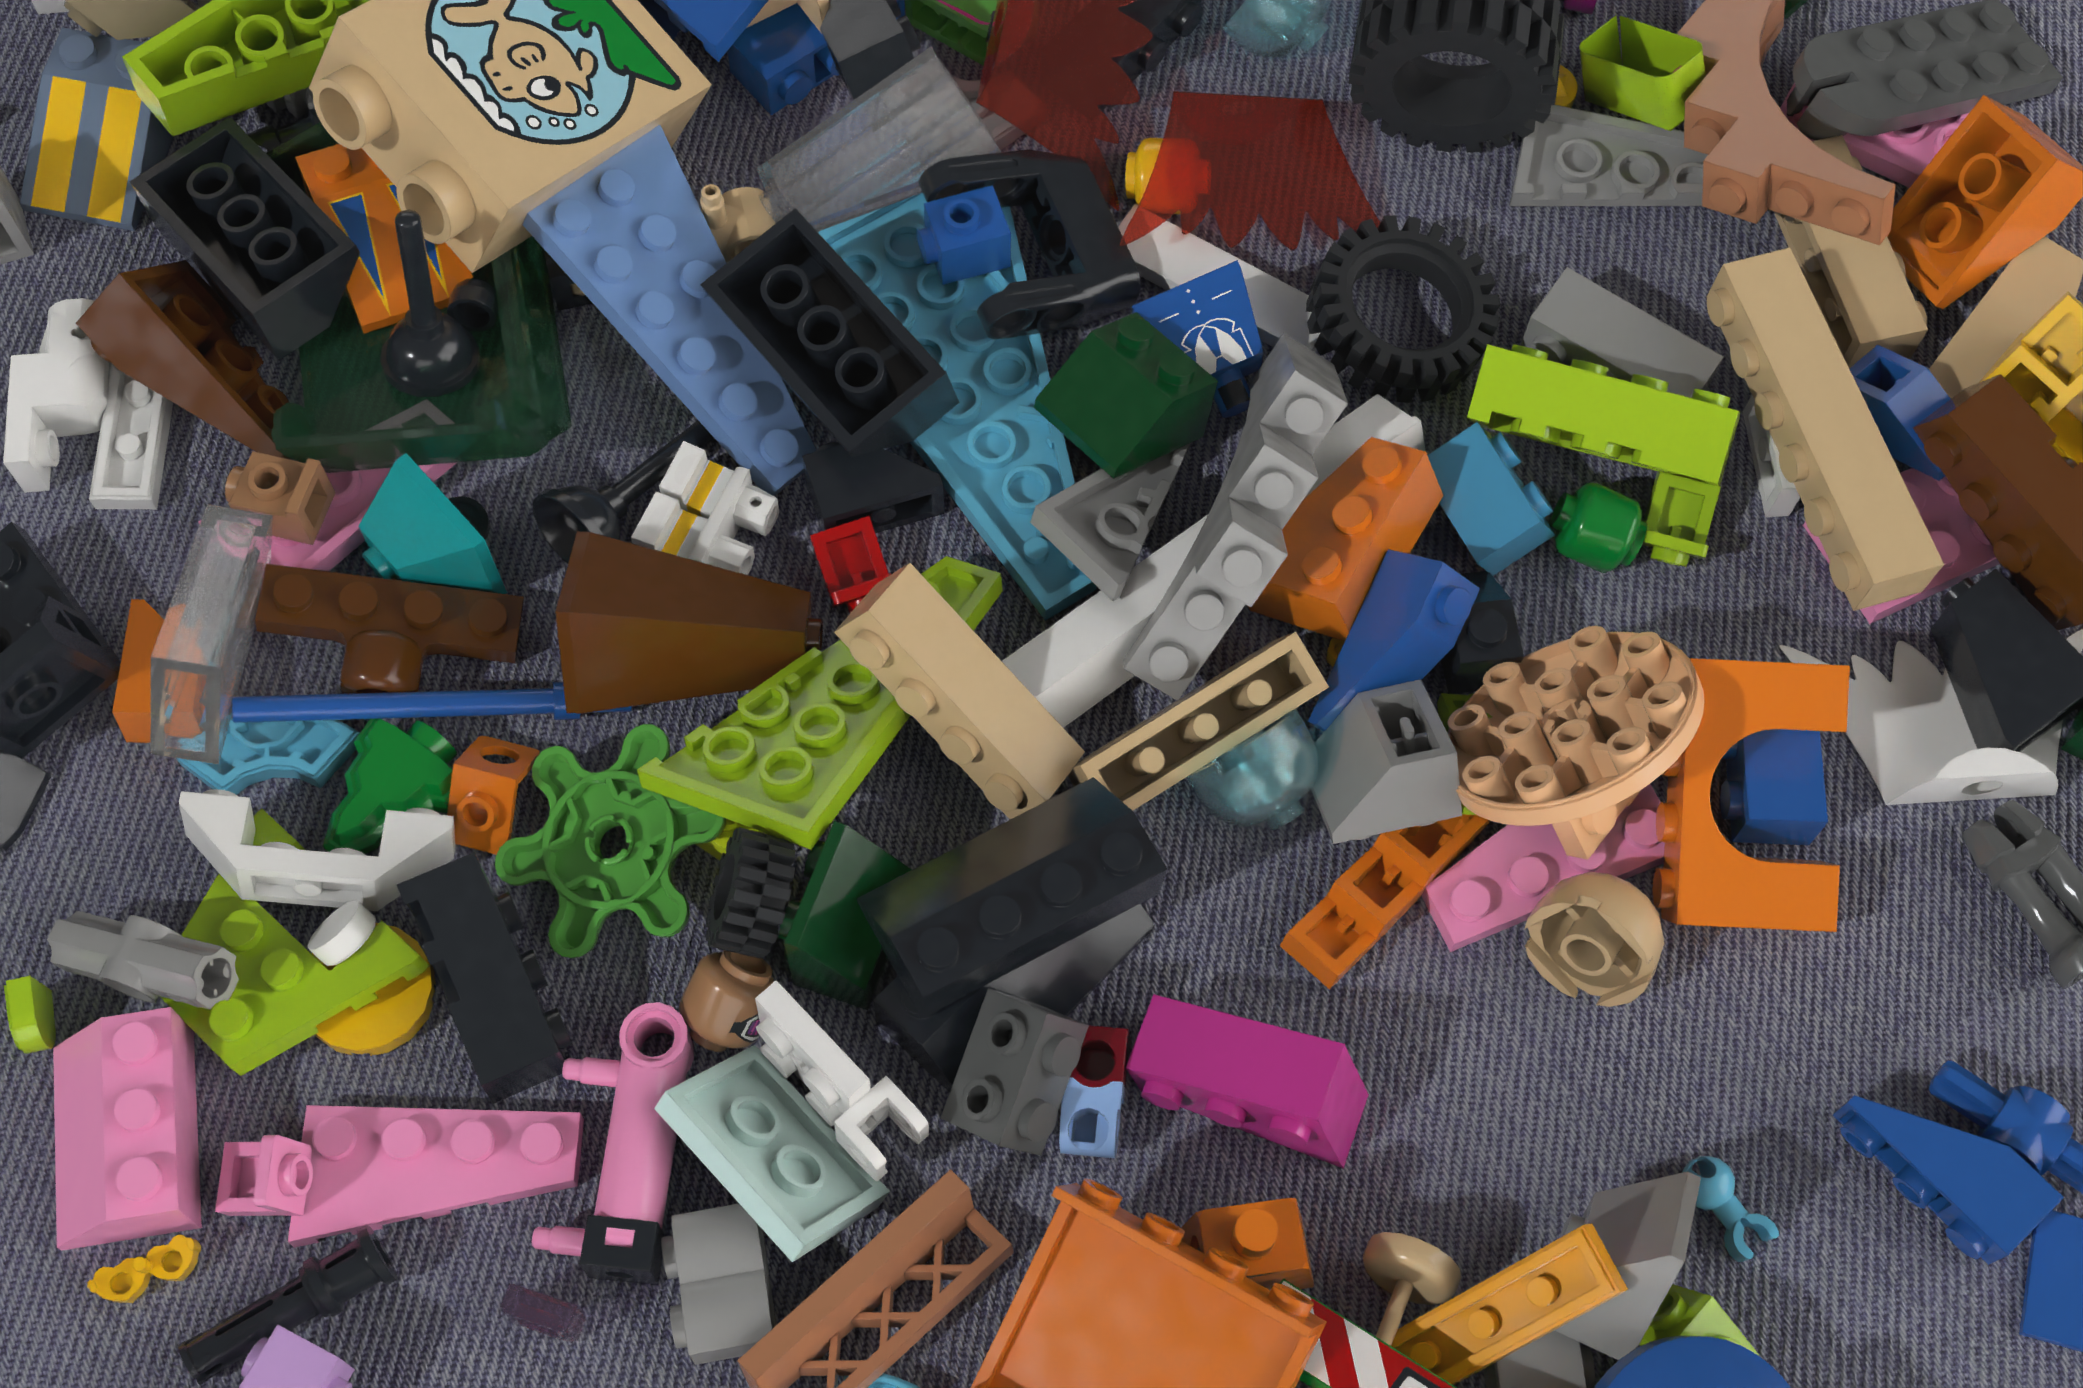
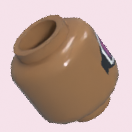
(722, 1002)

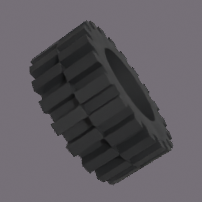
(1449, 100)

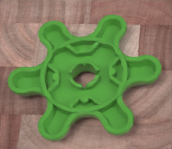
(569, 844)

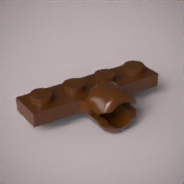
(388, 623)

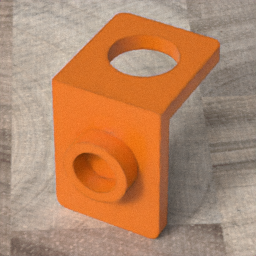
(486, 792)

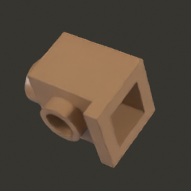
(285, 488)

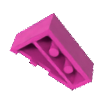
(1250, 1077)

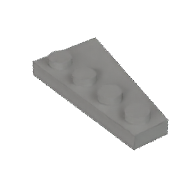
(1605, 162)

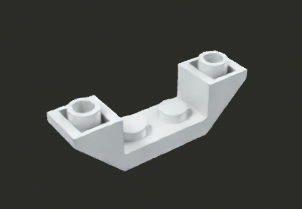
(278, 872)

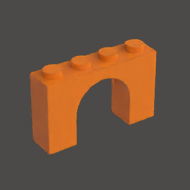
(1702, 873)

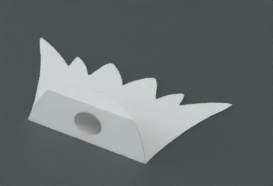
(1921, 743)

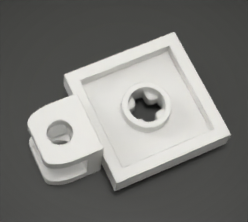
(836, 1084)

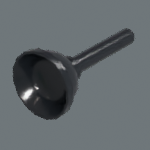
(426, 349)
(599, 511)

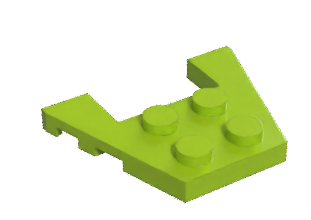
(280, 982)

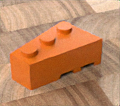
(1343, 532)

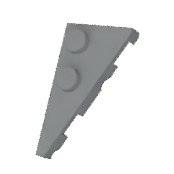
(1107, 520)

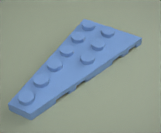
(639, 255)

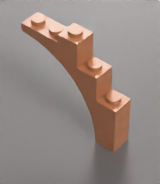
(1752, 149)

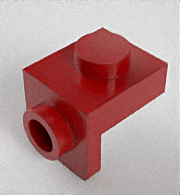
(849, 561)

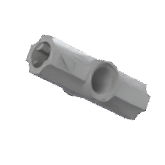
(143, 959)

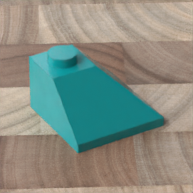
(423, 536)

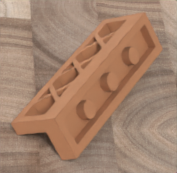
(870, 1279)

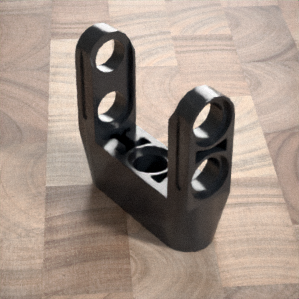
(1071, 227)

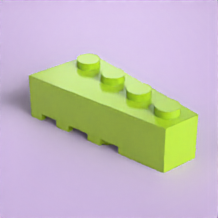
(232, 58)
(1604, 415)

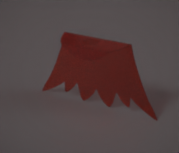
(1054, 67)
(1248, 160)

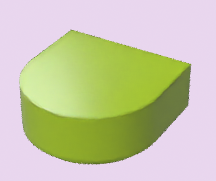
(30, 1014)

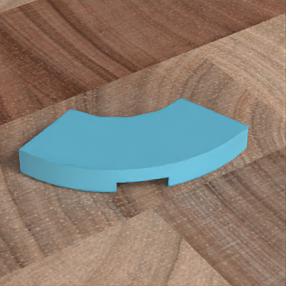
(277, 750)

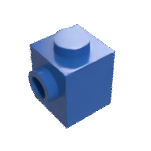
(965, 235)

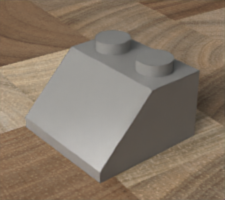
(1647, 1238)

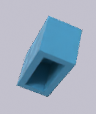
(1488, 500)

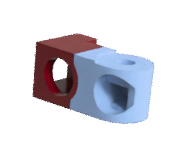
(1095, 1094)

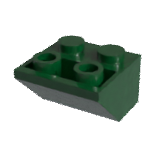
(827, 933)

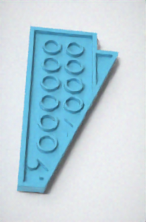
(993, 445)

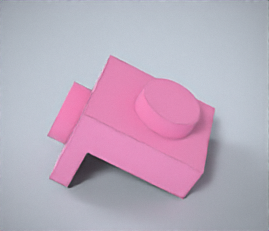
(264, 1177)

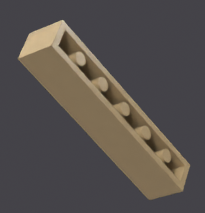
(1822, 430)

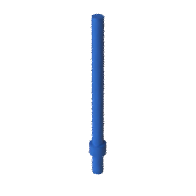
(405, 705)

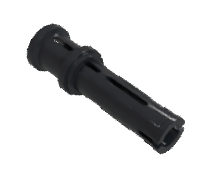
(318, 1289)

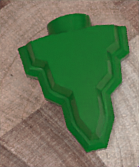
(390, 773)

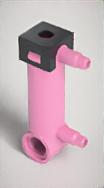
(627, 1222)

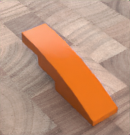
(1376, 895)

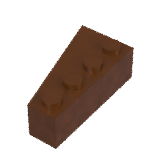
(2015, 490)

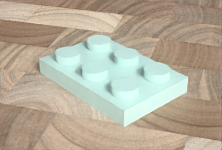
(771, 1151)

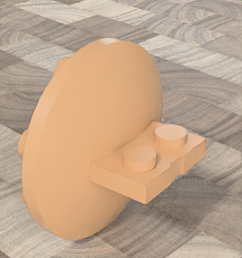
(1575, 732)

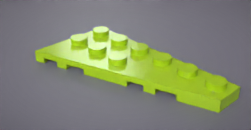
(805, 732)

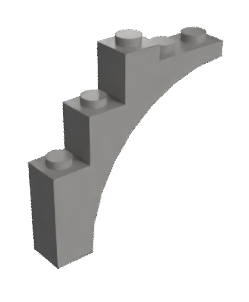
(1242, 539)

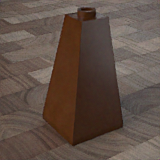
(670, 627)

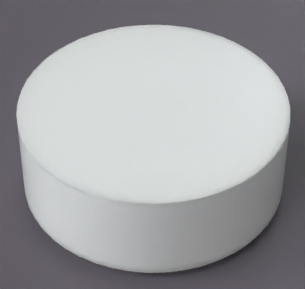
(342, 933)

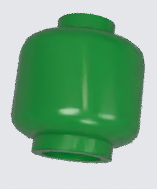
(1598, 527)

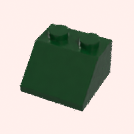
(1128, 396)

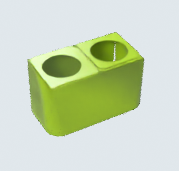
(1646, 81)

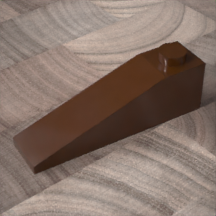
(178, 341)

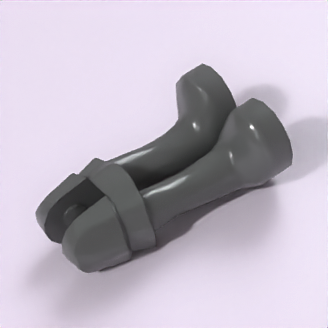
(2010, 859)

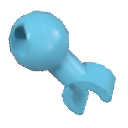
(1717, 1194)

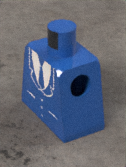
(1215, 328)

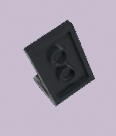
(48, 648)

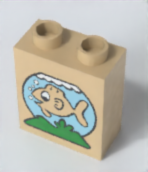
(497, 103)

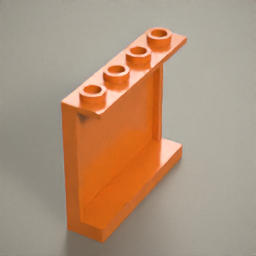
(1141, 1309)

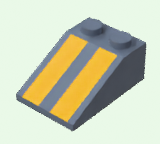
(90, 135)

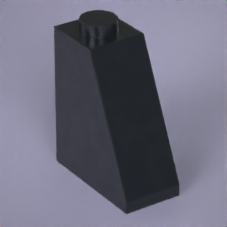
(2006, 663)

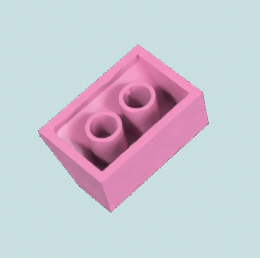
(126, 1130)

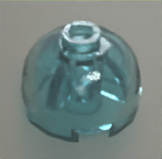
(1278, 26)
(1261, 776)

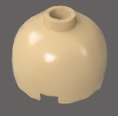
(1596, 937)

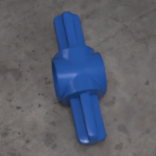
(2019, 1118)

